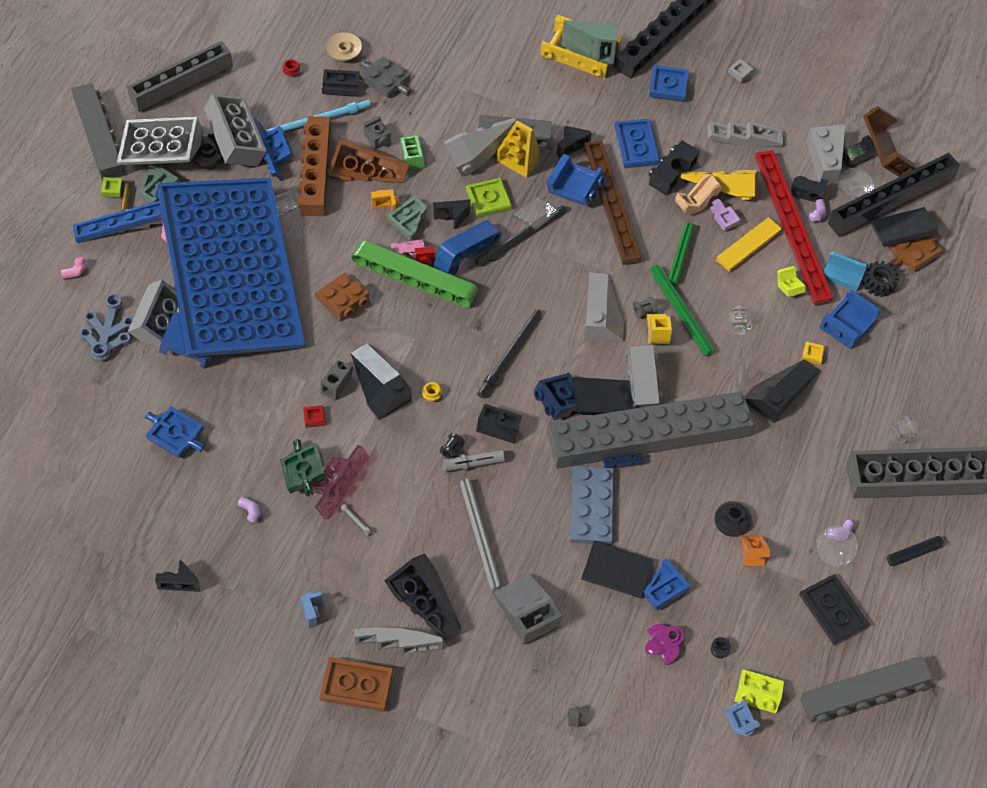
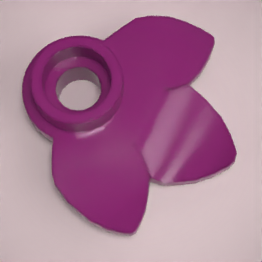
(662, 644)

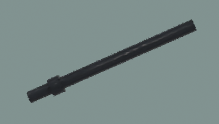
(493, 253)
(491, 379)

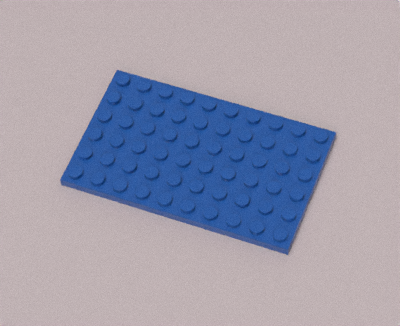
(229, 267)

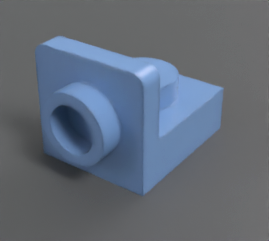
(309, 607)

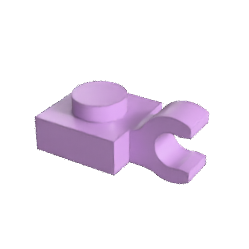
(724, 216)

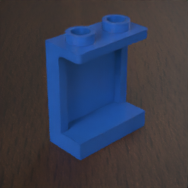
(575, 181)
(850, 319)
(174, 341)

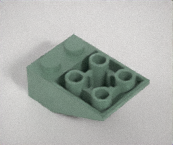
(590, 39)

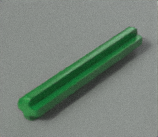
(681, 253)

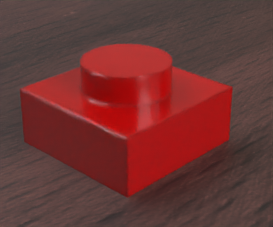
(425, 255)

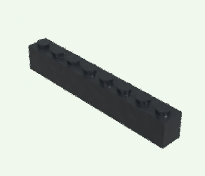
(893, 194)

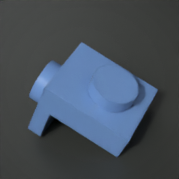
(741, 718)

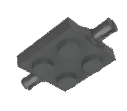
(385, 77)

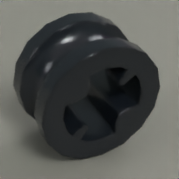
(720, 641)

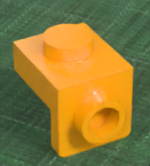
(383, 199)

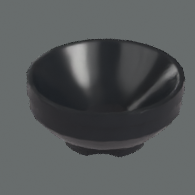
(731, 526)

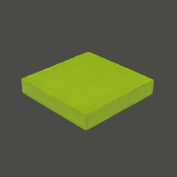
(488, 197)

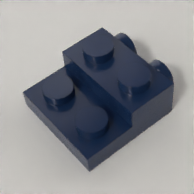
(556, 395)

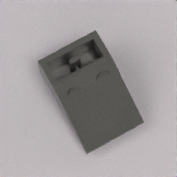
(528, 608)

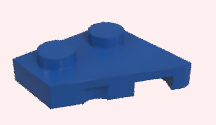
(665, 586)

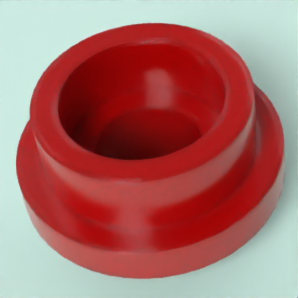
(291, 67)

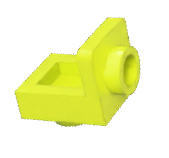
(789, 282)

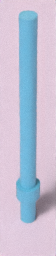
(350, 108)

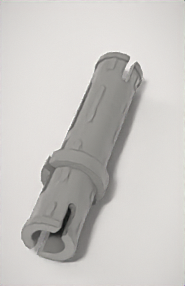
(449, 464)

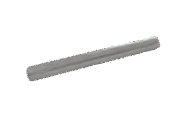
(480, 534)

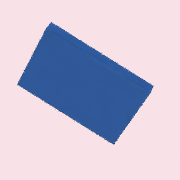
(636, 143)

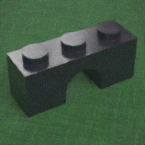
(680, 157)

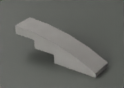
(746, 135)
(406, 640)

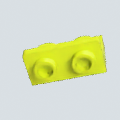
(759, 691)

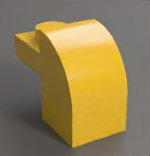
(659, 328)

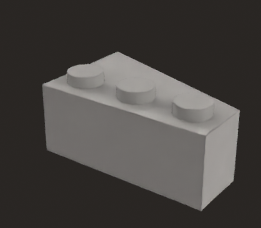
(826, 151)
(643, 376)

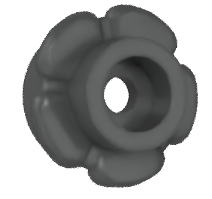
(575, 717)

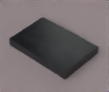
(904, 227)
(601, 396)
(617, 569)
(834, 609)

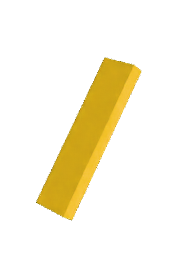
(748, 244)

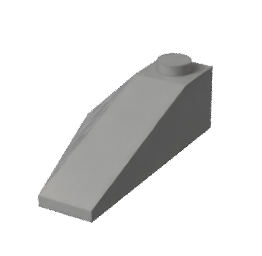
(602, 310)

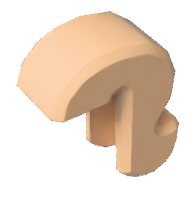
(699, 195)

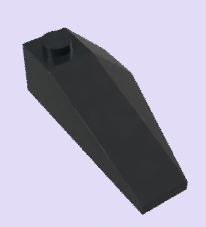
(380, 382)
(780, 390)
(422, 590)

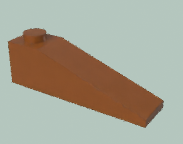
(362, 163)

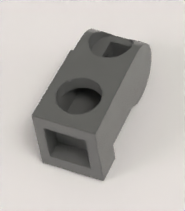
(335, 379)

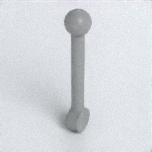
(345, 508)

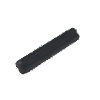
(915, 551)

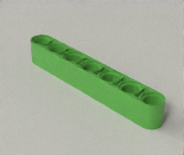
(415, 274)

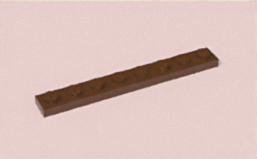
(613, 204)

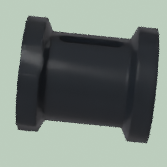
(452, 445)

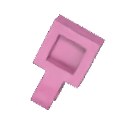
(408, 246)

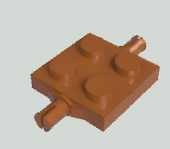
(916, 252)

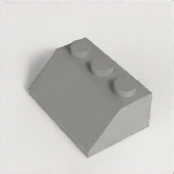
(154, 313)

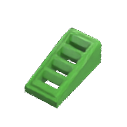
(412, 153)

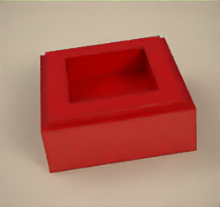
(314, 416)

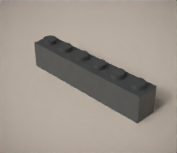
(179, 76)
(97, 130)
(866, 689)

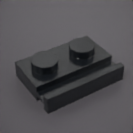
(340, 82)

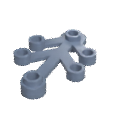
(107, 330)

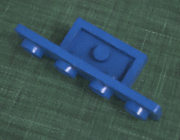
(277, 148)

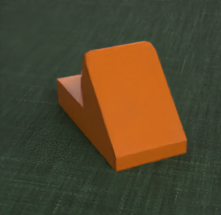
(754, 550)

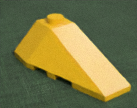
(519, 150)

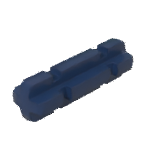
(623, 461)

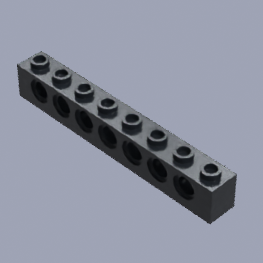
(657, 35)

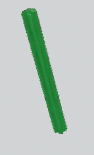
(681, 310)

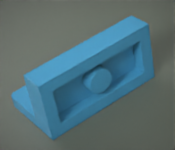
(844, 271)

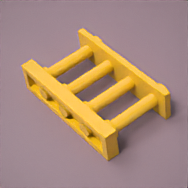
(572, 59)

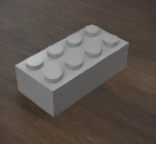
(235, 130)

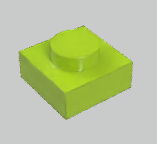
(111, 187)

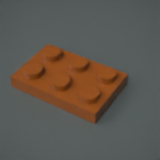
(356, 684)

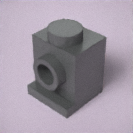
(377, 132)

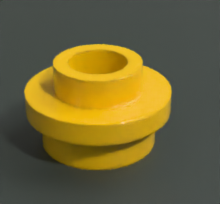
(432, 387)

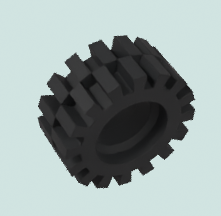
(880, 287)

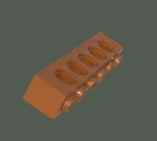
(315, 166)

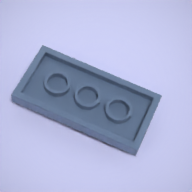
(591, 505)

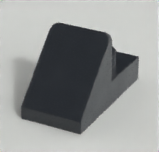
(573, 140)
(457, 210)
(183, 581)

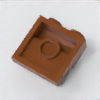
(343, 296)

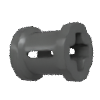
(645, 307)

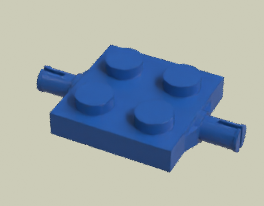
(174, 432)

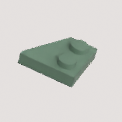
(155, 175)
(408, 217)

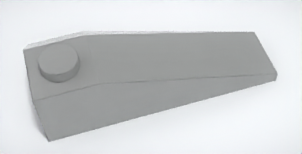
(474, 149)

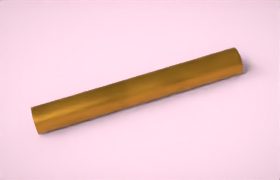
(125, 199)

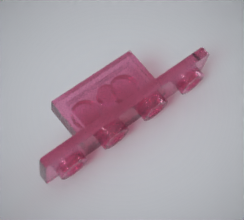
(340, 477)

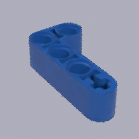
(465, 245)

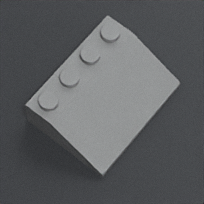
(160, 140)

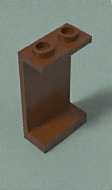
(877, 123)

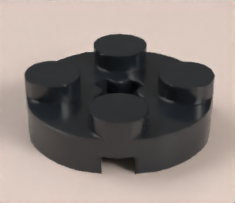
(208, 159)

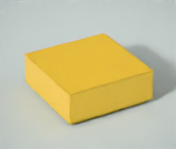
(813, 353)

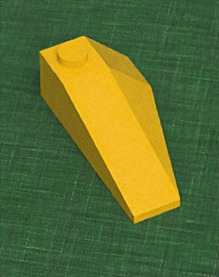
(738, 183)

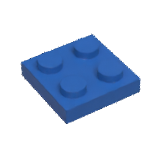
(668, 83)

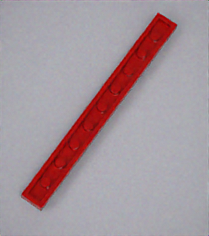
(794, 228)

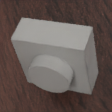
(740, 70)

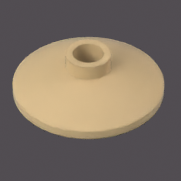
(344, 46)

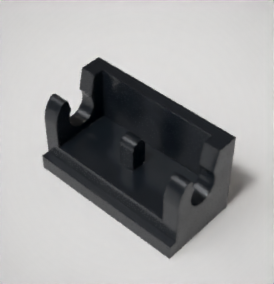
(498, 423)

